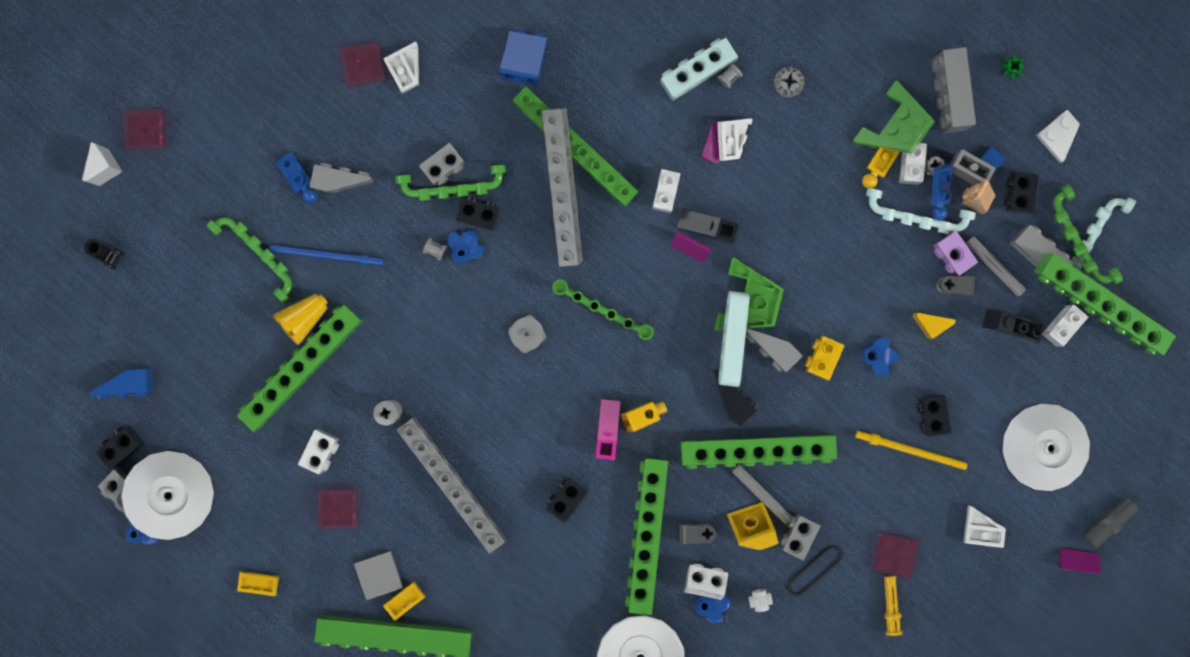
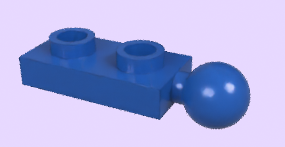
(297, 177)
(941, 191)

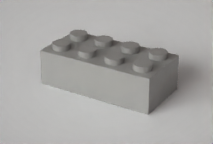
(954, 90)

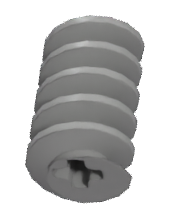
(380, 415)

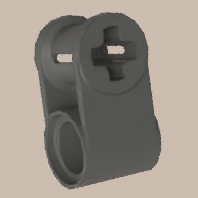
(957, 285)
(692, 533)

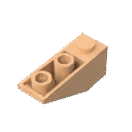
(979, 197)

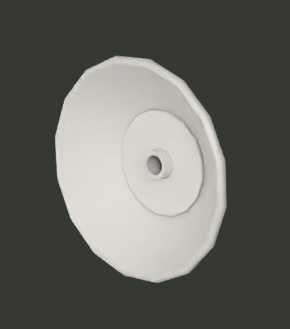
(1028, 443)
(164, 473)
(640, 636)

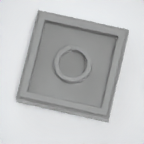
(378, 575)

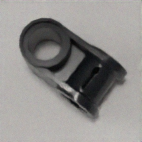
(107, 254)

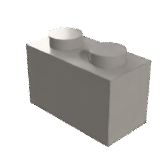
(971, 168)

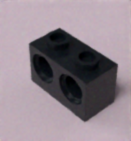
(1026, 194)
(476, 218)
(939, 414)
(122, 451)
(570, 502)

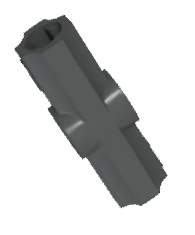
(1111, 522)

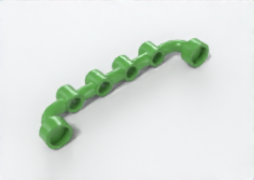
(461, 190)
(240, 229)
(1080, 248)
(560, 288)

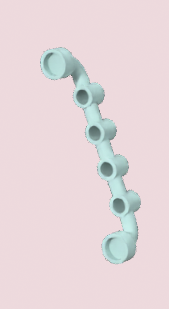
(908, 218)
(1095, 230)

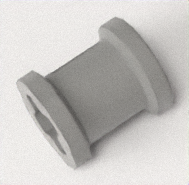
(730, 76)
(935, 161)
(434, 249)

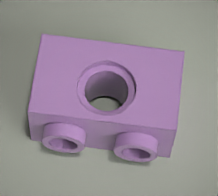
(964, 259)

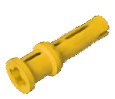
(892, 615)

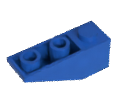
(129, 381)

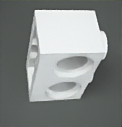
(913, 166)
(666, 191)
(1064, 325)
(314, 449)
(705, 587)

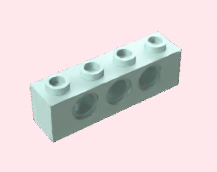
(719, 47)

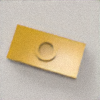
(258, 583)
(404, 601)

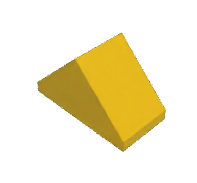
(932, 325)

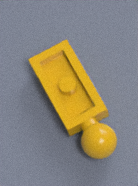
(879, 166)

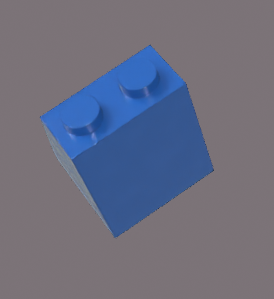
(523, 57)

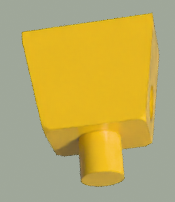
(636, 419)

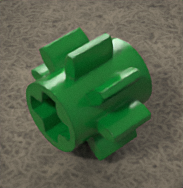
(1016, 71)

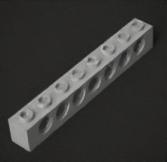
(562, 186)
(452, 485)

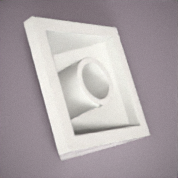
(100, 165)

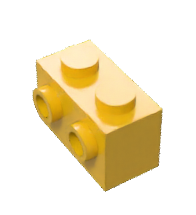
(824, 357)

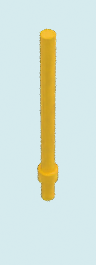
(875, 439)

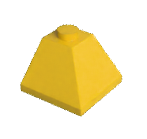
(753, 527)

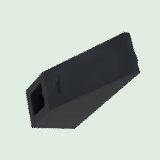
(708, 226)
(1012, 325)
(734, 403)

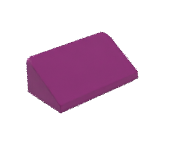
(711, 148)
(690, 247)
(1079, 561)

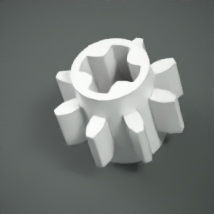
(760, 600)

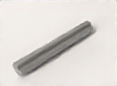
(995, 266)
(762, 494)

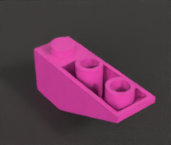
(608, 429)

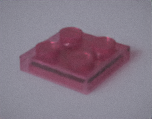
(362, 64)
(144, 129)
(337, 509)
(895, 555)

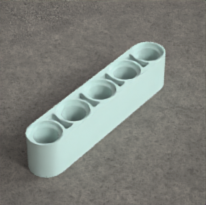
(733, 339)

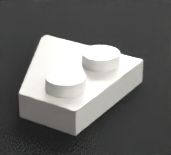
(405, 67)
(1059, 135)
(732, 137)
(982, 530)

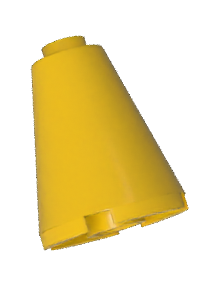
(301, 317)

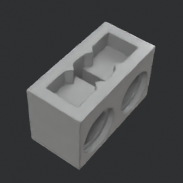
(439, 160)
(108, 492)
(805, 538)

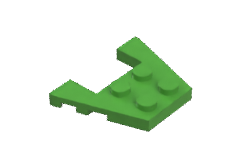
(905, 127)
(763, 297)

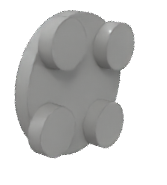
(526, 334)

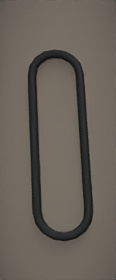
(817, 579)

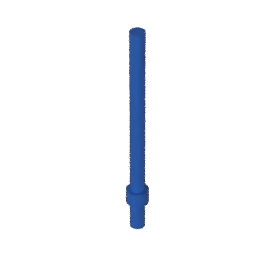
(364, 259)

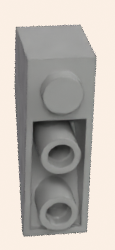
(334, 180)
(780, 351)

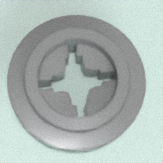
(781, 86)

